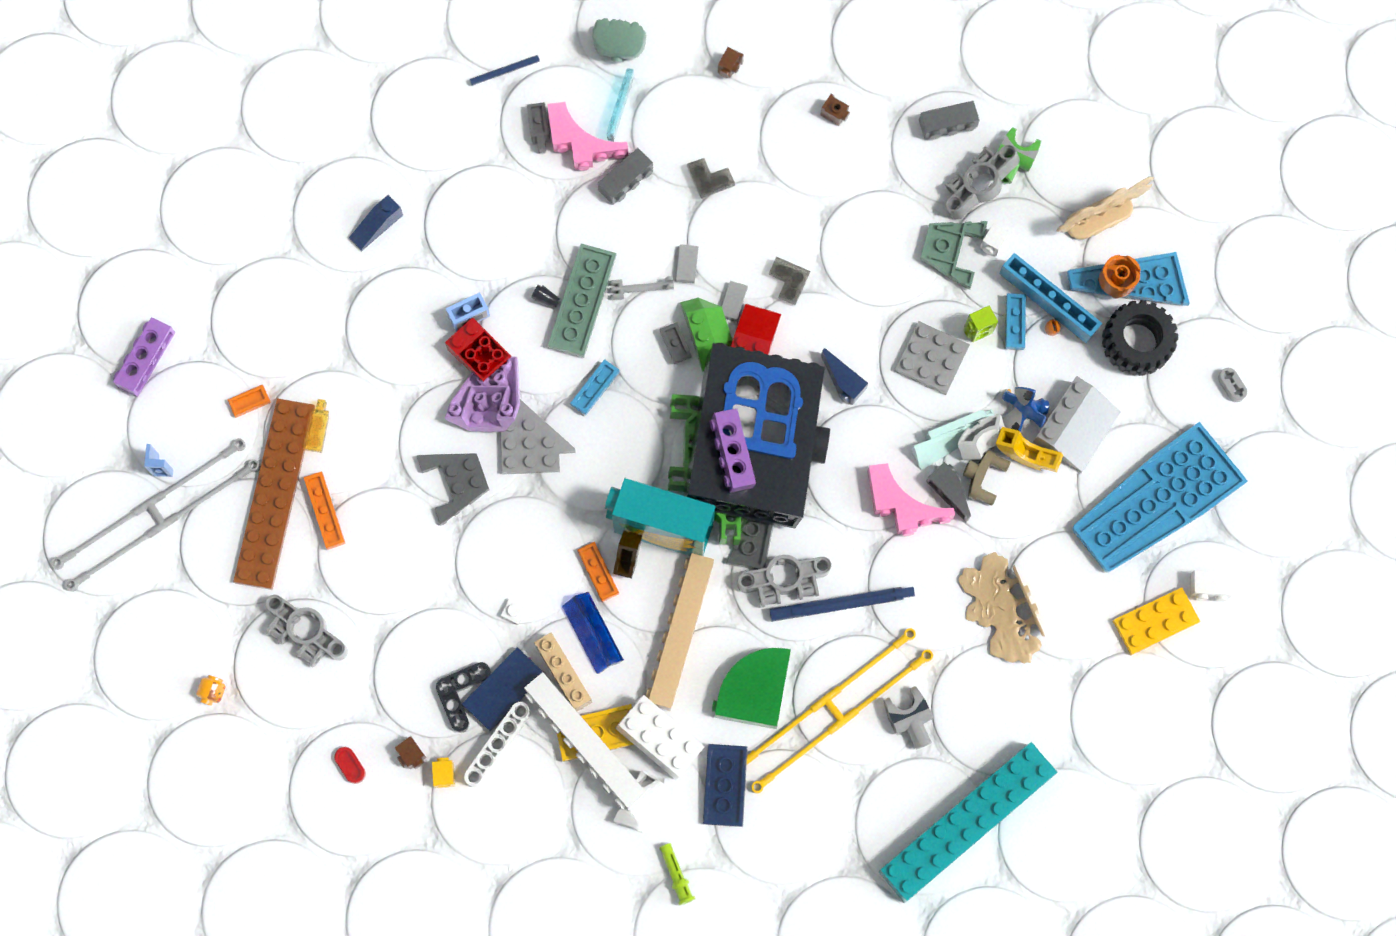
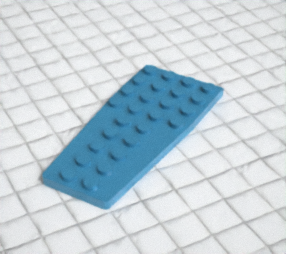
(1159, 498)

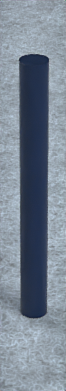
(504, 70)

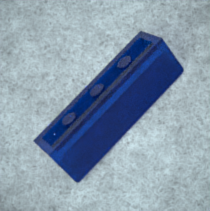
(592, 632)

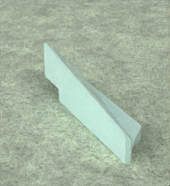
(945, 439)

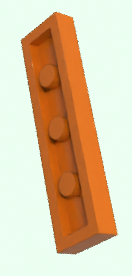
(324, 510)

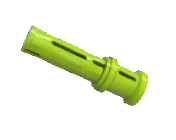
(680, 883)

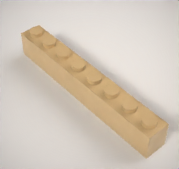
(681, 631)

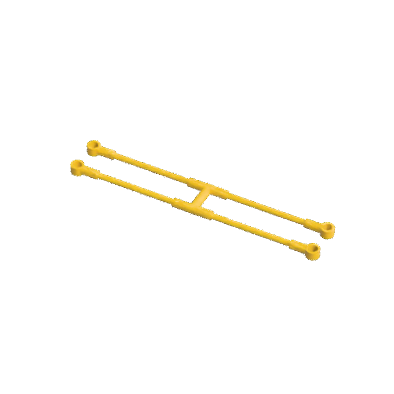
(841, 720)

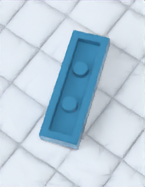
(1015, 321)
(595, 387)

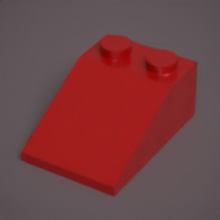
(756, 329)

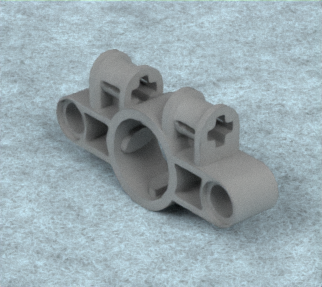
(985, 163)
(770, 592)
(288, 616)

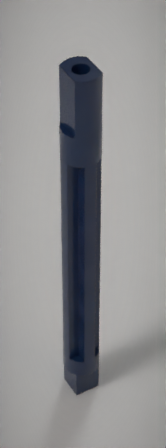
(840, 603)

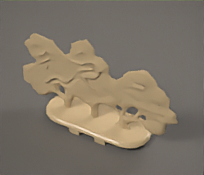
(1105, 212)
(997, 607)

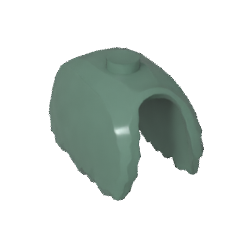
(618, 39)

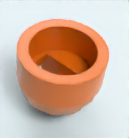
(1049, 327)

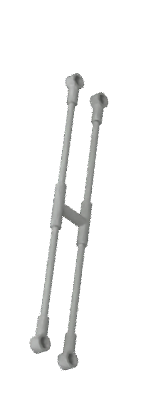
(150, 505)

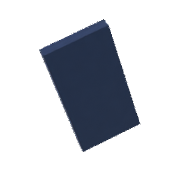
(502, 689)
(725, 785)

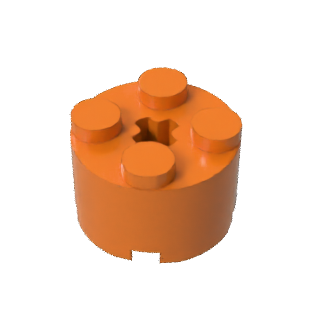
(1112, 270)

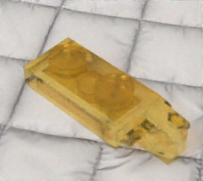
(316, 428)

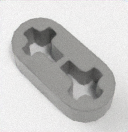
(1232, 384)

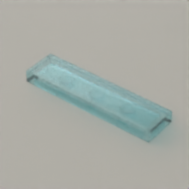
(620, 104)

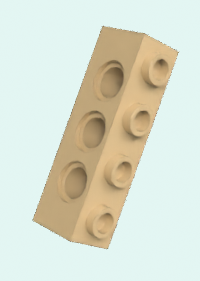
(563, 672)

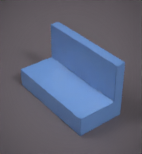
(156, 466)

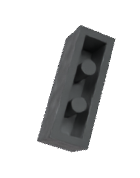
(949, 120)
(625, 176)

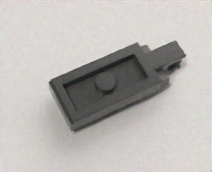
(538, 125)

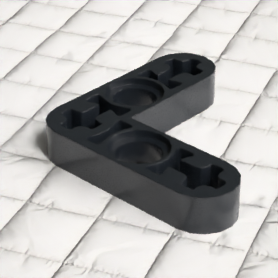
(452, 693)

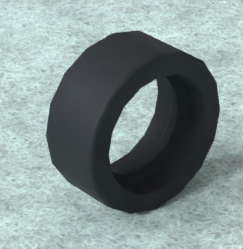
(820, 444)

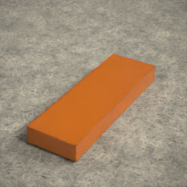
(598, 571)

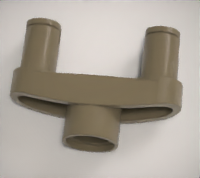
(977, 472)

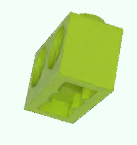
(980, 324)

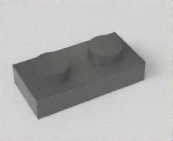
(675, 343)

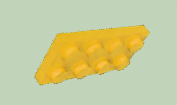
(1156, 621)
(604, 725)

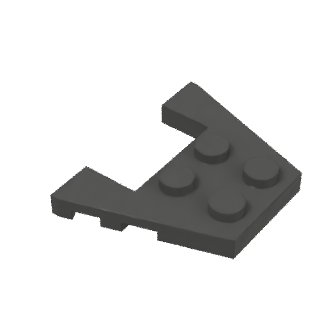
(463, 478)

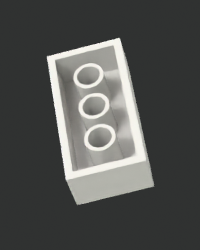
(659, 737)

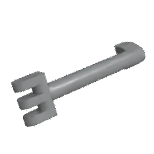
(620, 289)

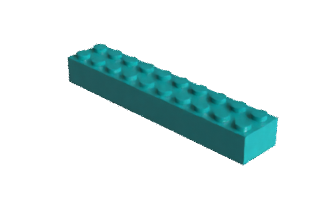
(967, 822)

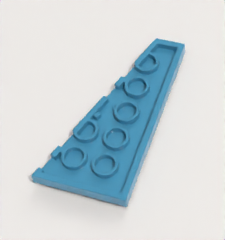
(1159, 280)

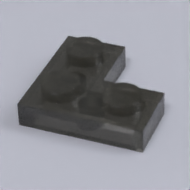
(707, 182)
(793, 276)

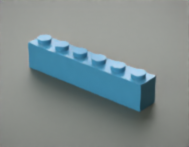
(1050, 298)

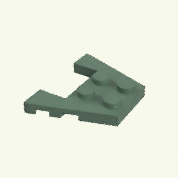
(944, 245)

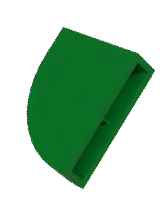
(754, 688)

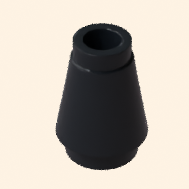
(545, 296)

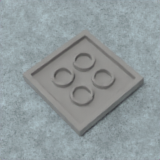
(932, 357)

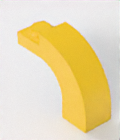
(1024, 452)

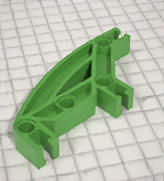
(689, 426)

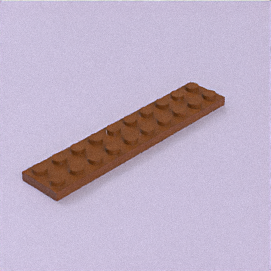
(273, 496)

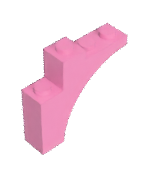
(585, 147)
(908, 512)

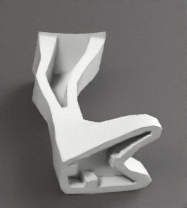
(627, 818)

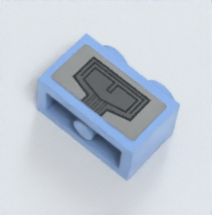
(466, 309)

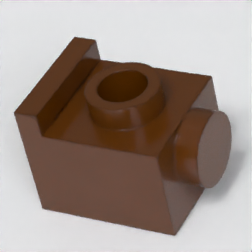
(730, 62)
(833, 115)

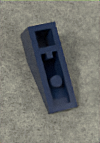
(376, 222)
(846, 381)

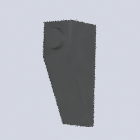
(948, 487)

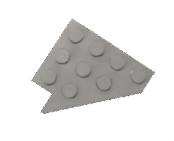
(531, 445)

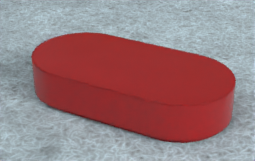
(350, 765)

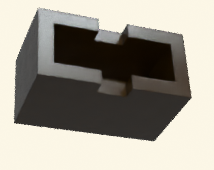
(627, 554)

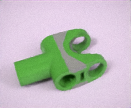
(1026, 154)

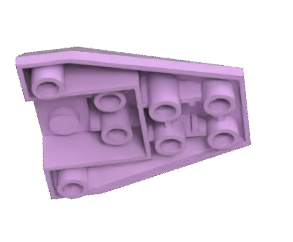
(487, 404)

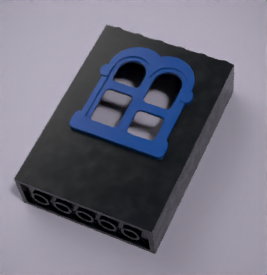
(778, 469)

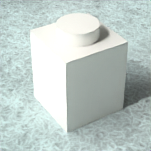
(994, 240)

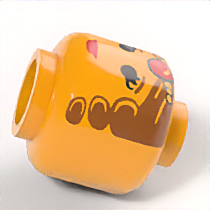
(210, 690)

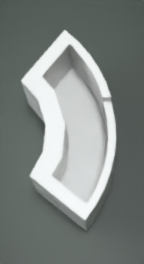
(980, 438)

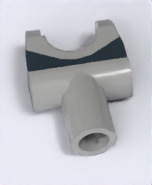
(911, 719)

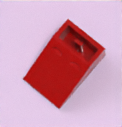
(477, 350)

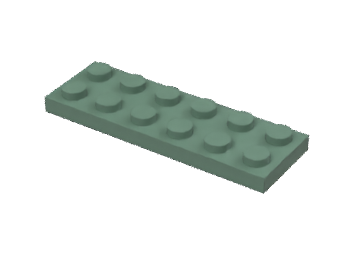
(582, 300)

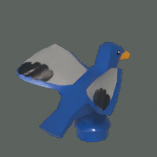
(1024, 408)

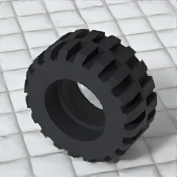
(1150, 317)

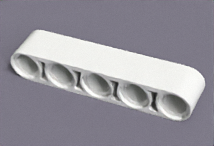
(488, 750)

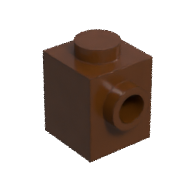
(410, 753)

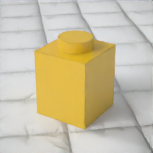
(443, 773)

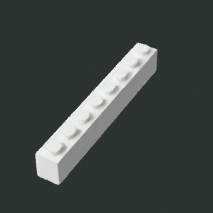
(585, 741)

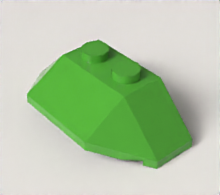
(706, 326)

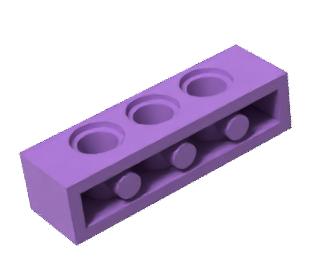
(145, 367)
(730, 420)

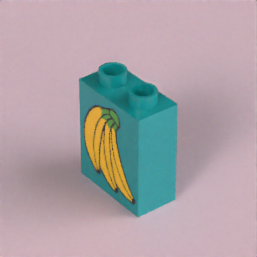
(661, 517)

